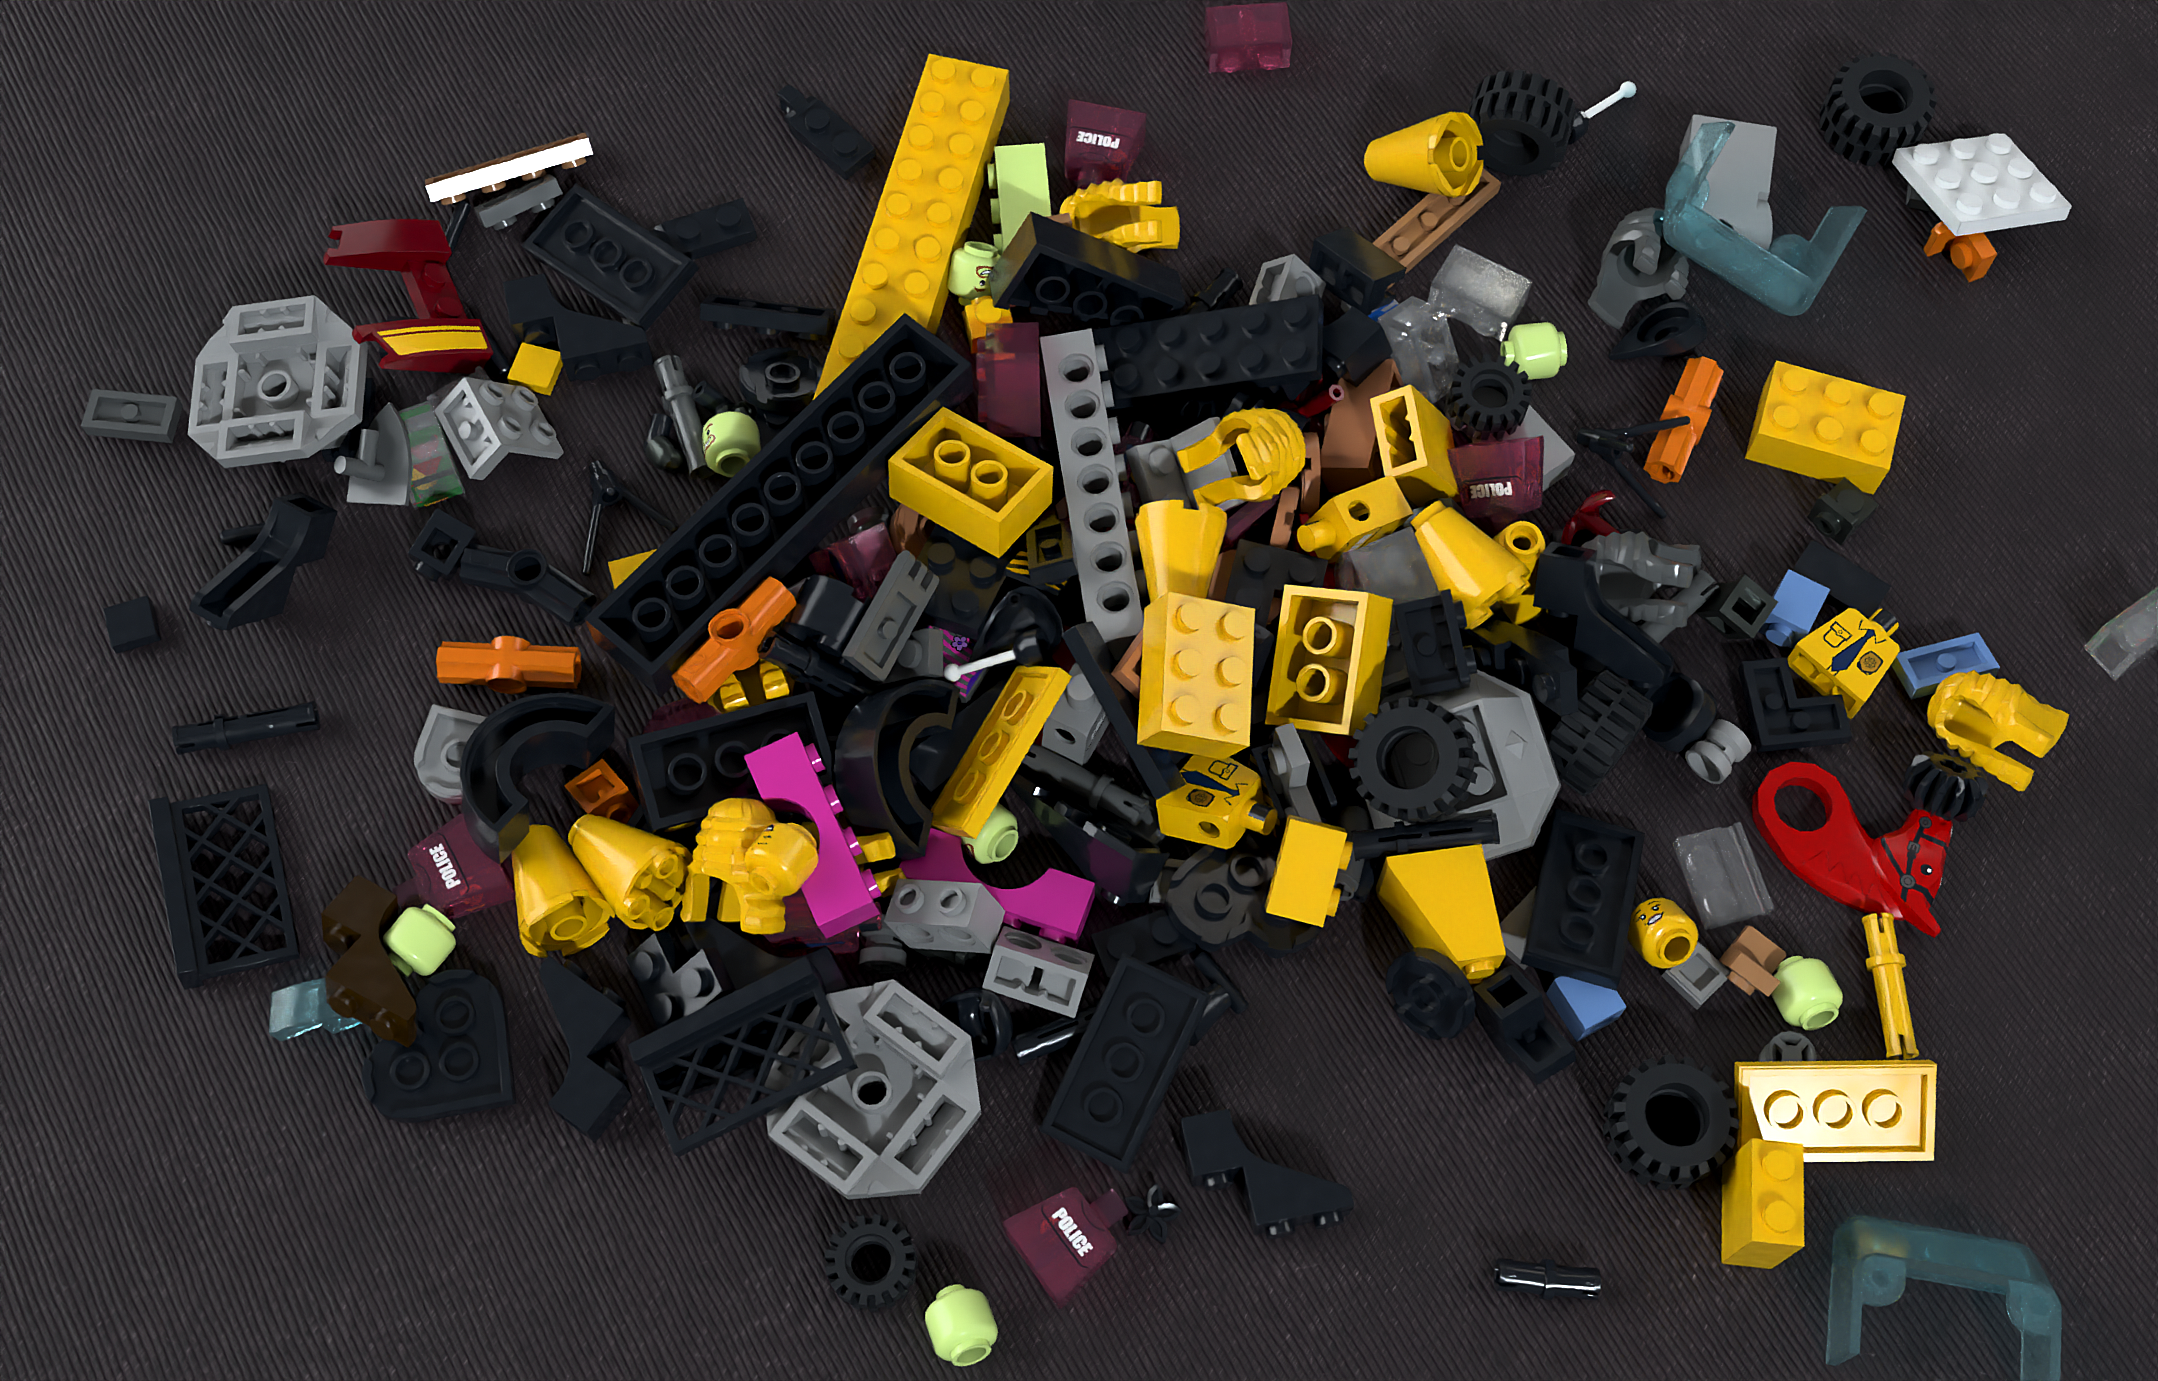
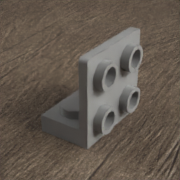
(490, 421)
(1162, 477)

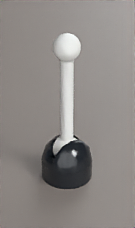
(1581, 120)
(1029, 649)

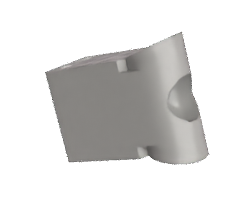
(1740, 178)

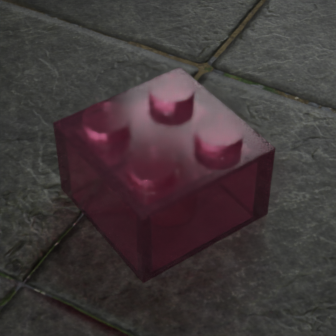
(1009, 379)

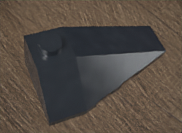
(1099, 845)

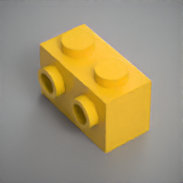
(1307, 871)

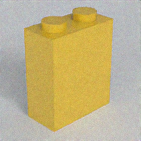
(1415, 445)
(1763, 1203)

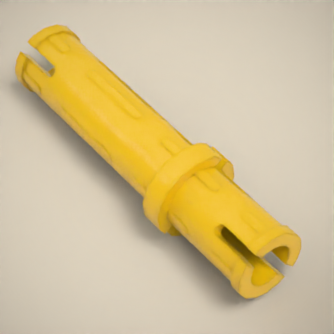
(1889, 986)

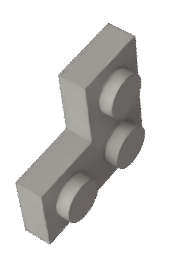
(1289, 773)

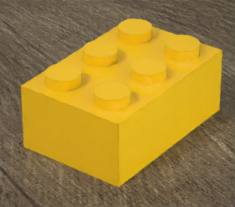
(1825, 427)
(970, 481)
(1328, 659)
(1196, 676)

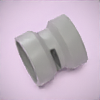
(1718, 751)

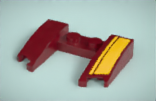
(419, 249)

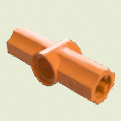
(1691, 399)
(734, 640)
(509, 665)

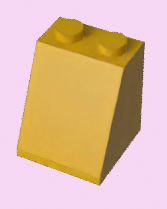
(1446, 906)

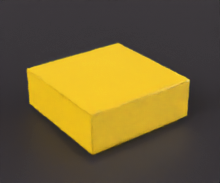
(535, 368)

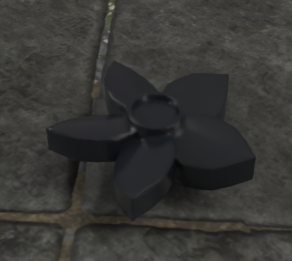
(1151, 1214)

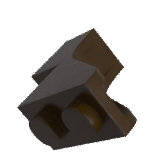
(364, 978)

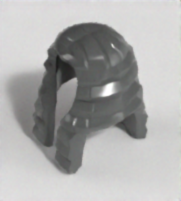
(1637, 267)
(1637, 566)

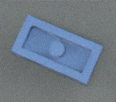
(1927, 666)

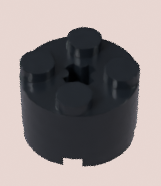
(825, 619)

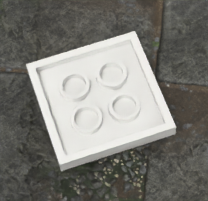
(1980, 184)

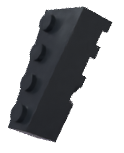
(1081, 276)

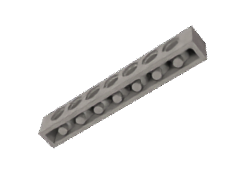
(1068, 359)

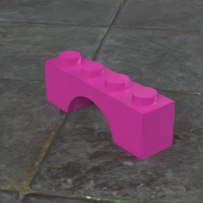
(790, 783)
(1049, 907)

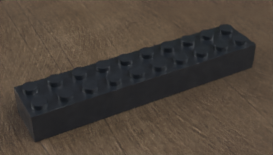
(780, 502)

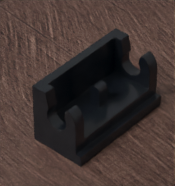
(1355, 269)

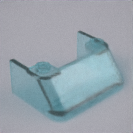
(1783, 276)
(1878, 1254)

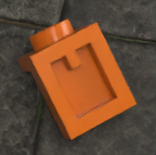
(1968, 252)
(602, 793)

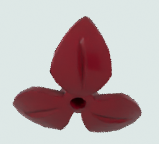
(1314, 401)
(1588, 517)

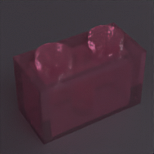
(1247, 37)

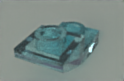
(304, 1009)

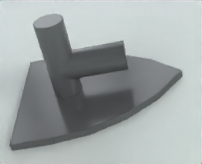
(382, 463)

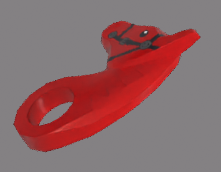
(1877, 875)

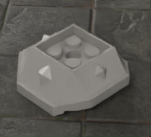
(277, 383)
(1513, 767)
(917, 1125)

